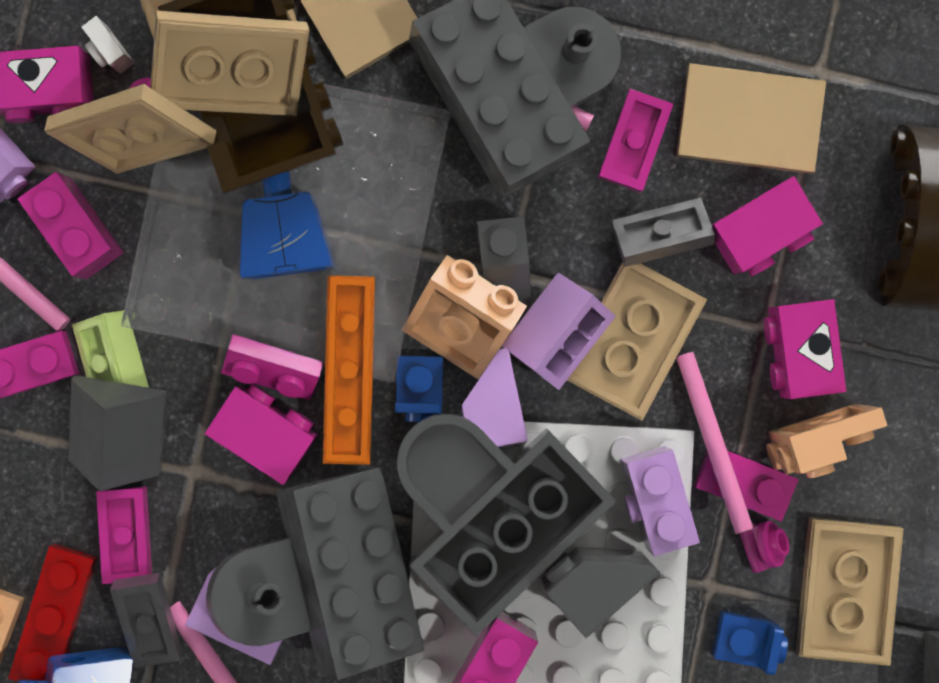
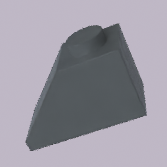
(505, 255)

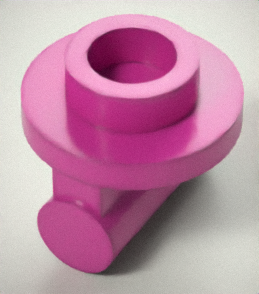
(765, 546)

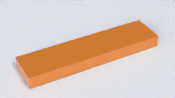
(349, 370)

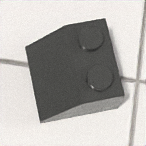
(596, 583)

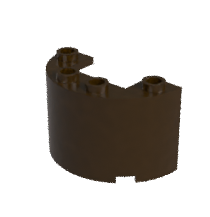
(266, 145)
(914, 277)

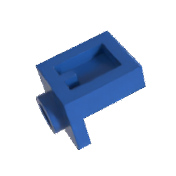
(419, 387)
(750, 642)

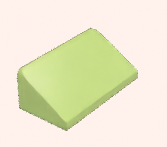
(109, 350)

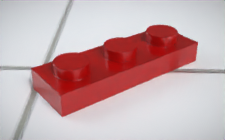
(53, 611)

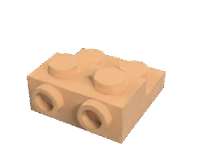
(464, 316)
(817, 442)

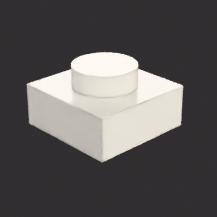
(105, 46)

